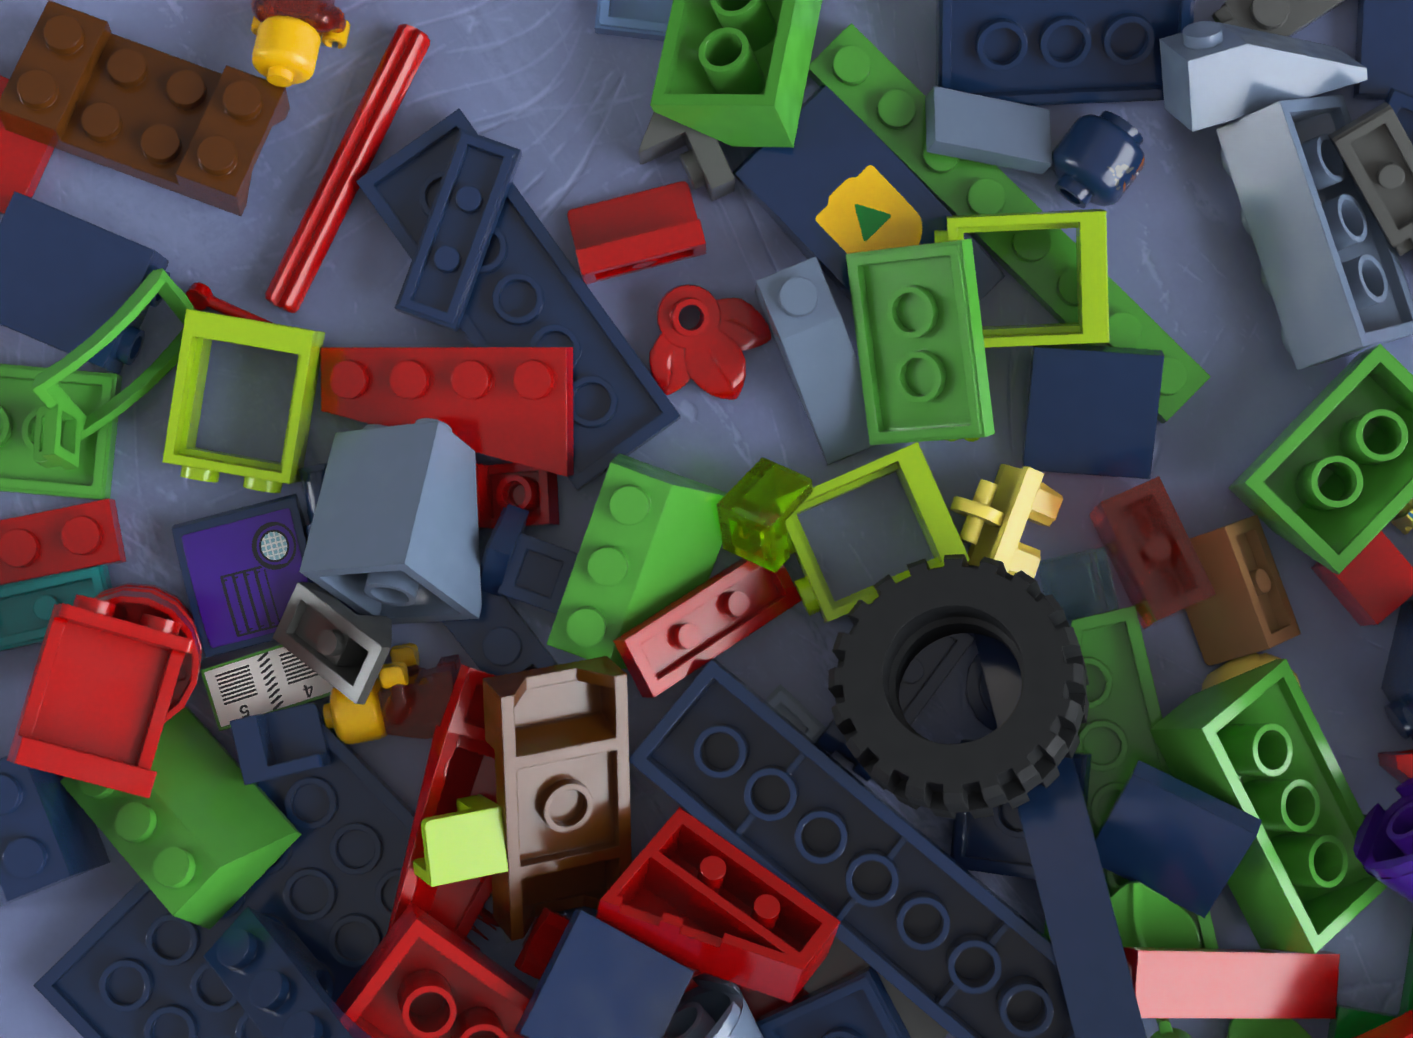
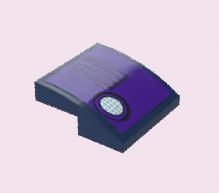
(241, 571)

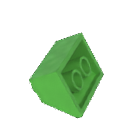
(737, 68)
(1339, 463)
(641, 551)
(200, 830)

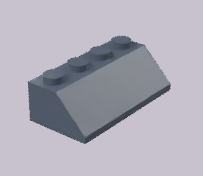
(1313, 232)

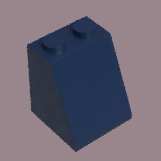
(42, 833)

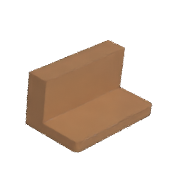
(1250, 599)

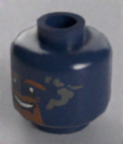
(1097, 159)

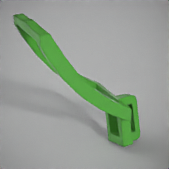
(61, 407)

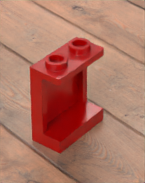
(100, 696)

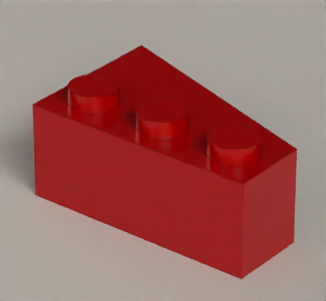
(719, 911)

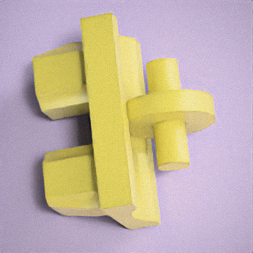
(1000, 515)

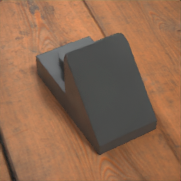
(702, 162)
(335, 640)

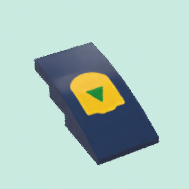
(846, 193)

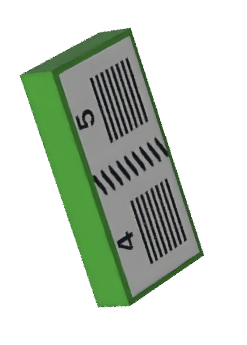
(261, 685)

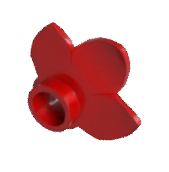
(711, 349)

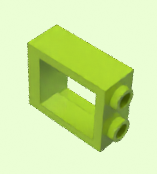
(1091, 274)
(189, 388)
(924, 500)

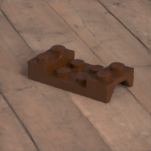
(141, 109)
(559, 786)

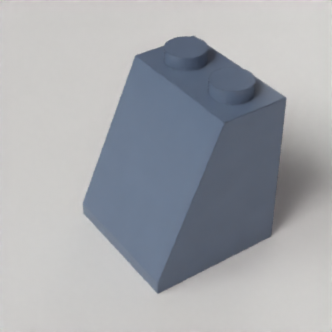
(399, 524)

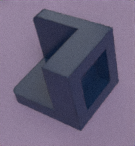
(280, 743)

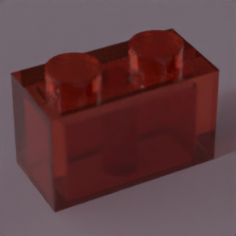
(1151, 553)

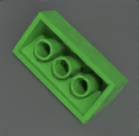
(1266, 755)

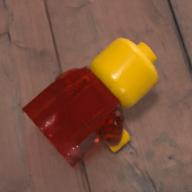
(290, 37)
(401, 703)

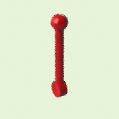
(202, 297)

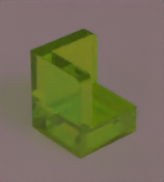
(757, 510)

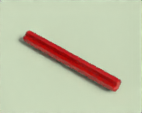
(346, 167)

